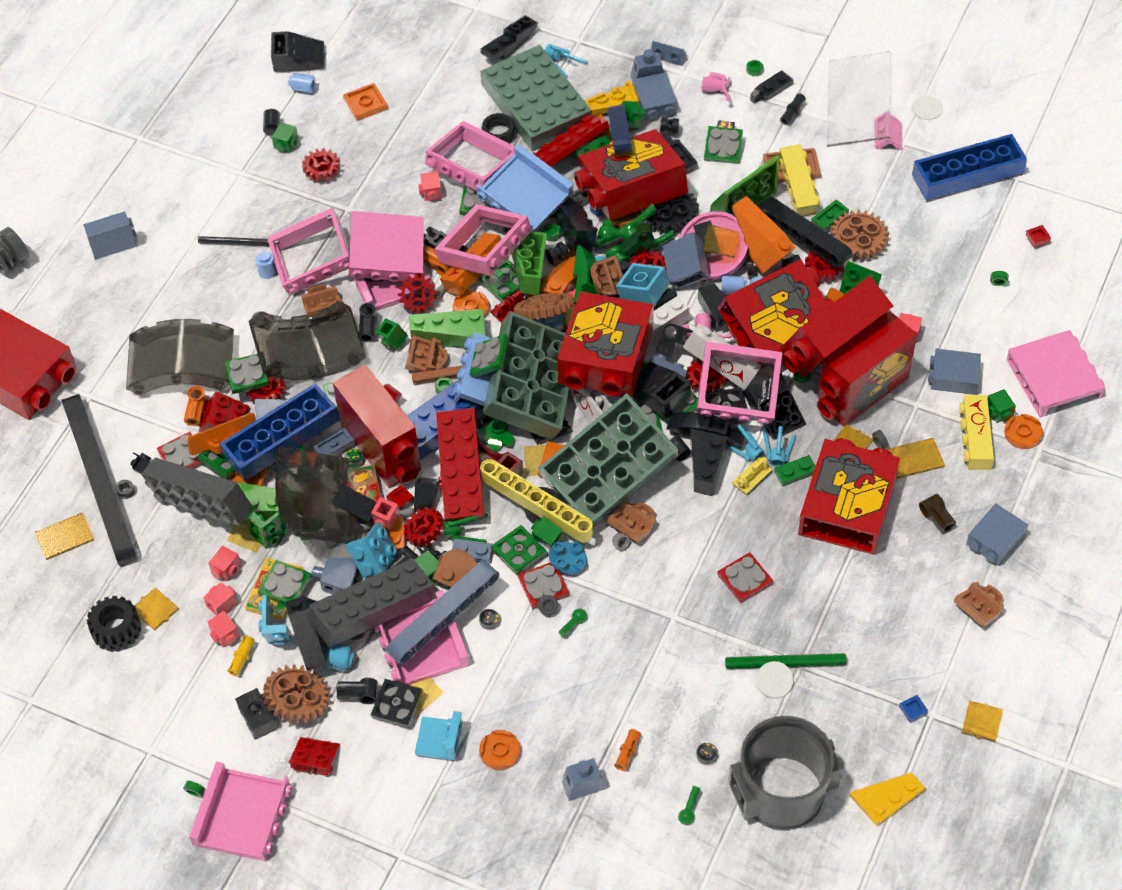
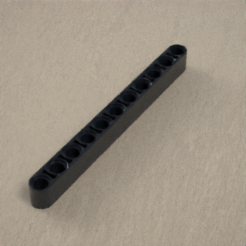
(99, 479)

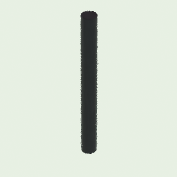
(233, 240)

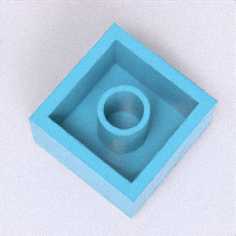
(643, 283)

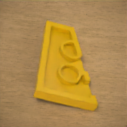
(602, 101)
(887, 797)

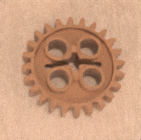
(861, 233)
(545, 305)
(300, 689)

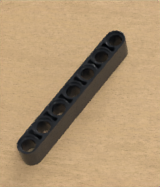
(806, 232)

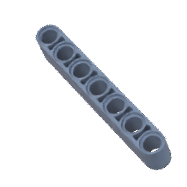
(442, 612)

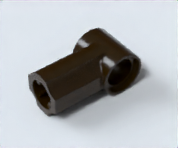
(935, 509)

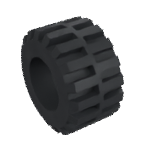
(107, 611)

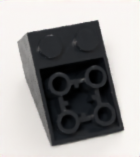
(295, 51)
(662, 388)
(786, 412)

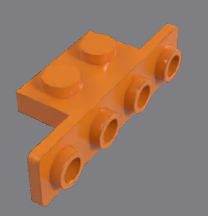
(211, 438)

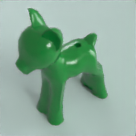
(608, 233)

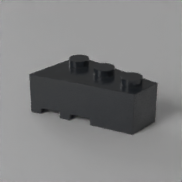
(576, 228)
(707, 459)

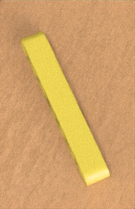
(541, 507)

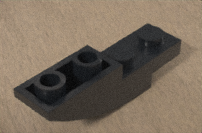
(511, 39)
(683, 422)

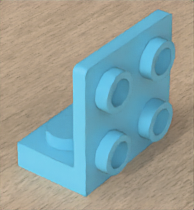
(439, 737)

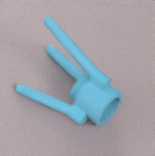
(556, 52)
(752, 450)
(777, 455)

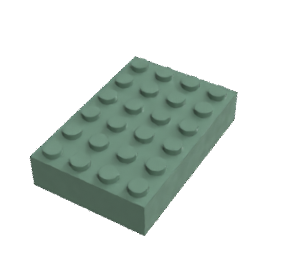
(534, 96)
(527, 385)
(608, 460)

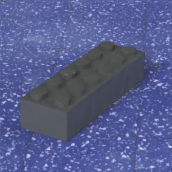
(197, 491)
(370, 602)

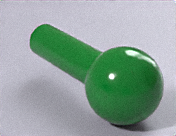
(579, 616)
(686, 816)

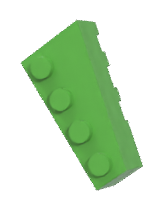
(528, 262)
(448, 327)
(261, 499)

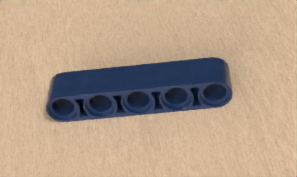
(619, 129)

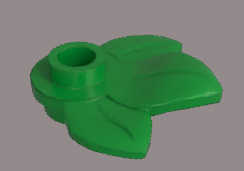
(496, 438)

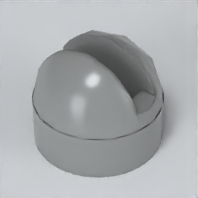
(623, 538)

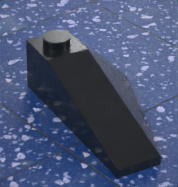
(311, 645)

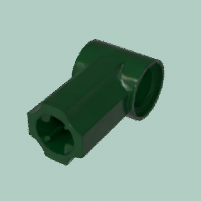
(636, 241)

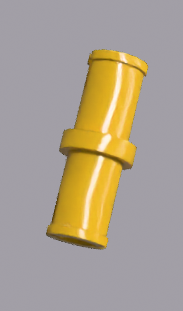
(241, 656)

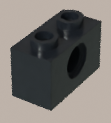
(257, 724)

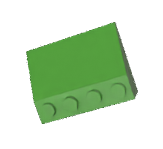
(756, 186)

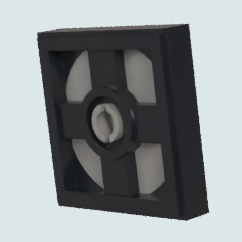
(728, 397)
(397, 703)

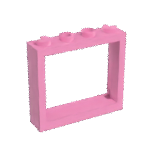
(476, 137)
(300, 232)
(448, 248)
(743, 353)

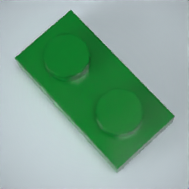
(825, 218)
(795, 470)

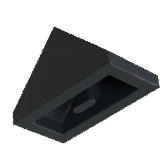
(425, 493)

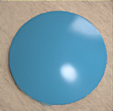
(568, 557)

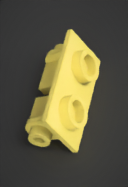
(752, 475)

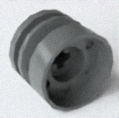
(11, 249)

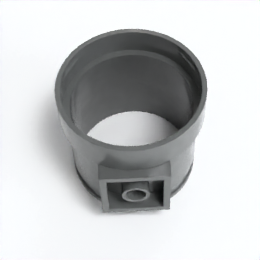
(788, 739)

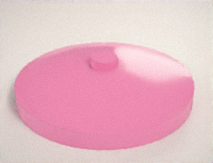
(718, 264)

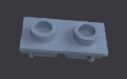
(669, 53)

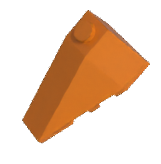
(764, 238)
(559, 279)

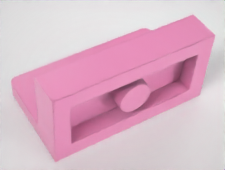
(895, 134)

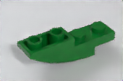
(582, 272)

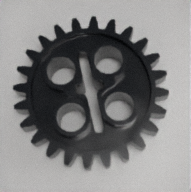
(674, 213)

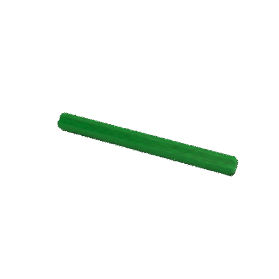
(789, 660)

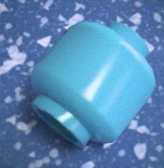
(340, 657)

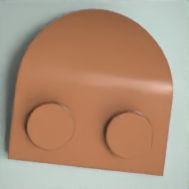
(606, 275)
(319, 298)
(425, 354)
(633, 520)
(453, 566)
(981, 603)

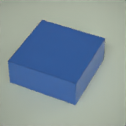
(913, 708)

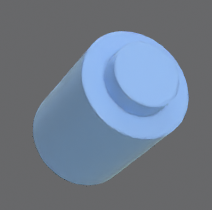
(302, 82)
(265, 265)
(732, 283)

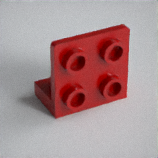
(221, 410)

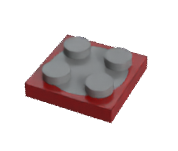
(178, 452)
(745, 577)
(541, 582)

